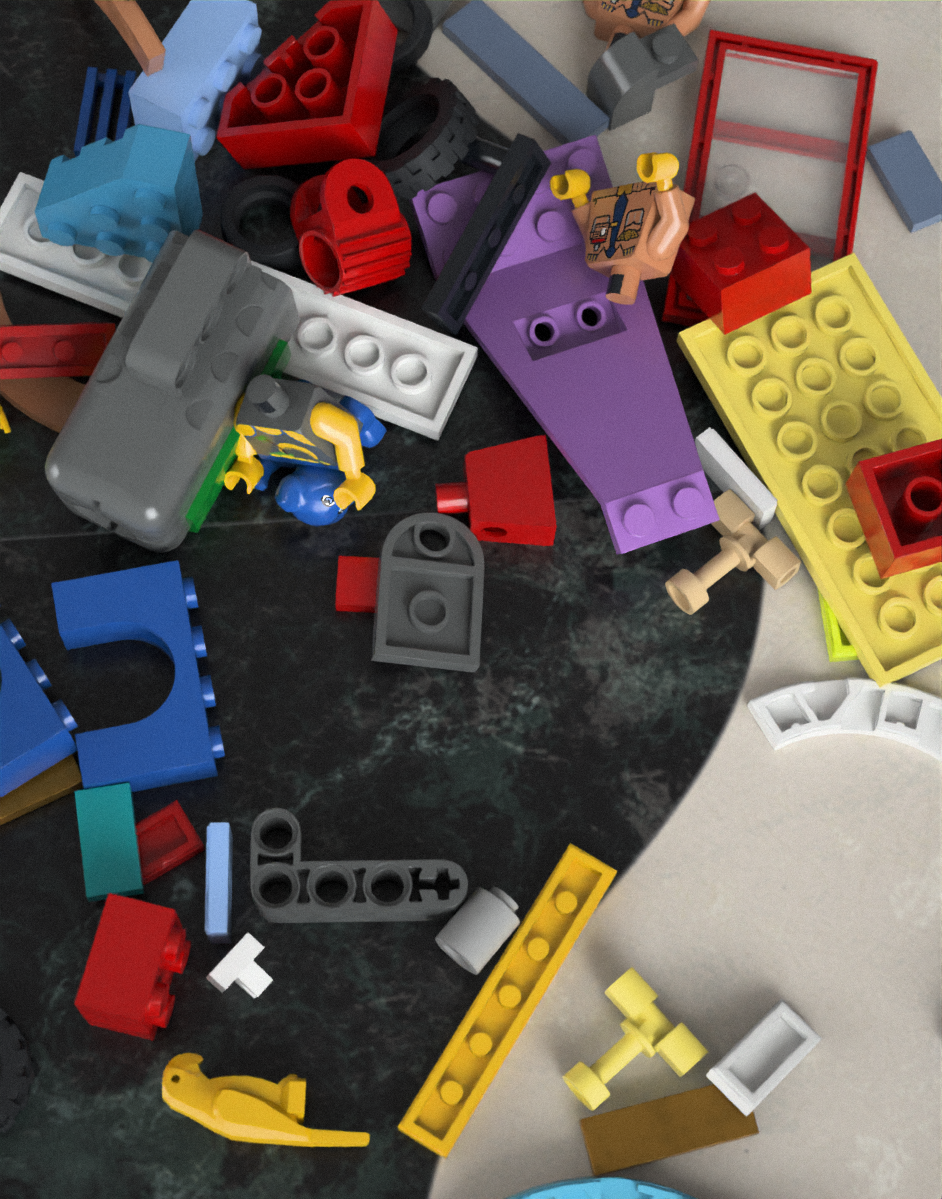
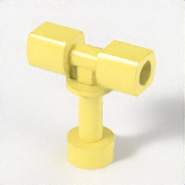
(645, 1031)

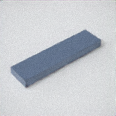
(524, 73)

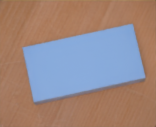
(219, 883)

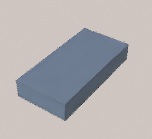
(908, 179)

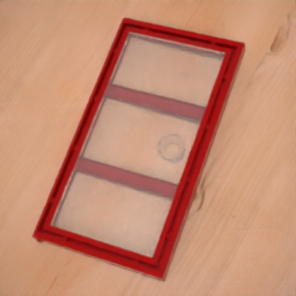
(782, 127)

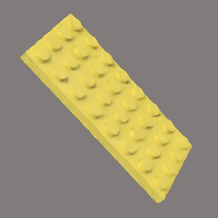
(804, 405)

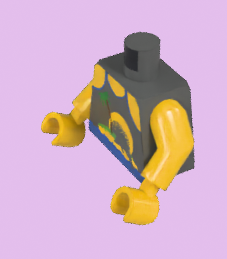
(301, 427)

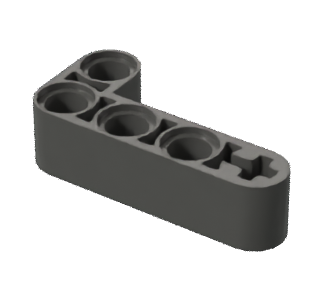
(358, 876)

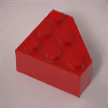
(318, 93)

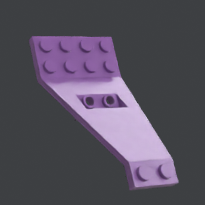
(594, 388)

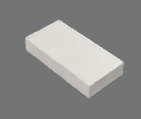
(732, 473)
(763, 1057)

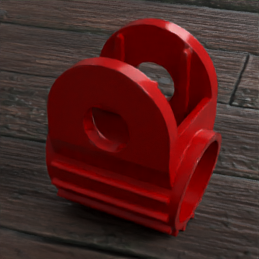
(350, 242)

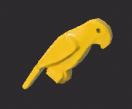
(247, 1106)

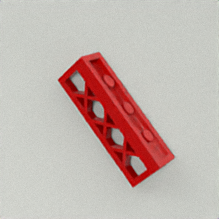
(52, 349)

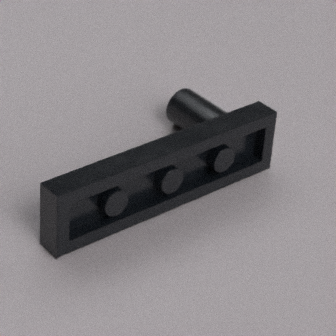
(515, 181)

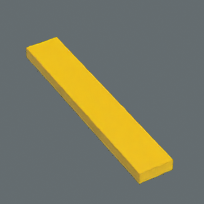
(507, 1001)

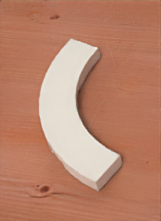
(850, 707)

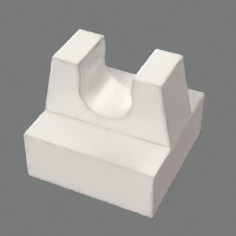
(241, 968)

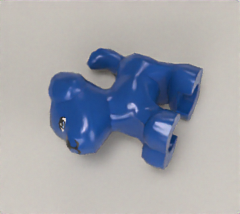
(311, 489)

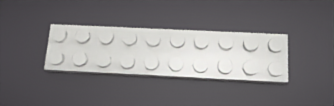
(339, 344)

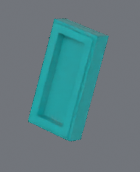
(109, 841)

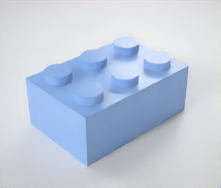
(205, 58)

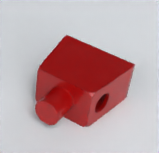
(505, 493)

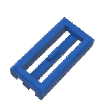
(110, 82)

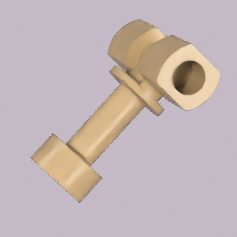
(741, 548)

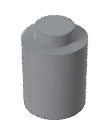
(479, 928)

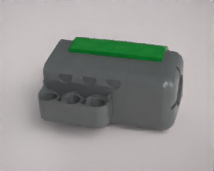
(159, 409)

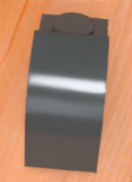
(633, 68)

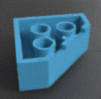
(122, 193)

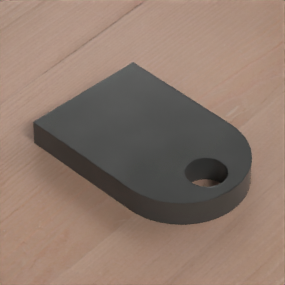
(429, 599)

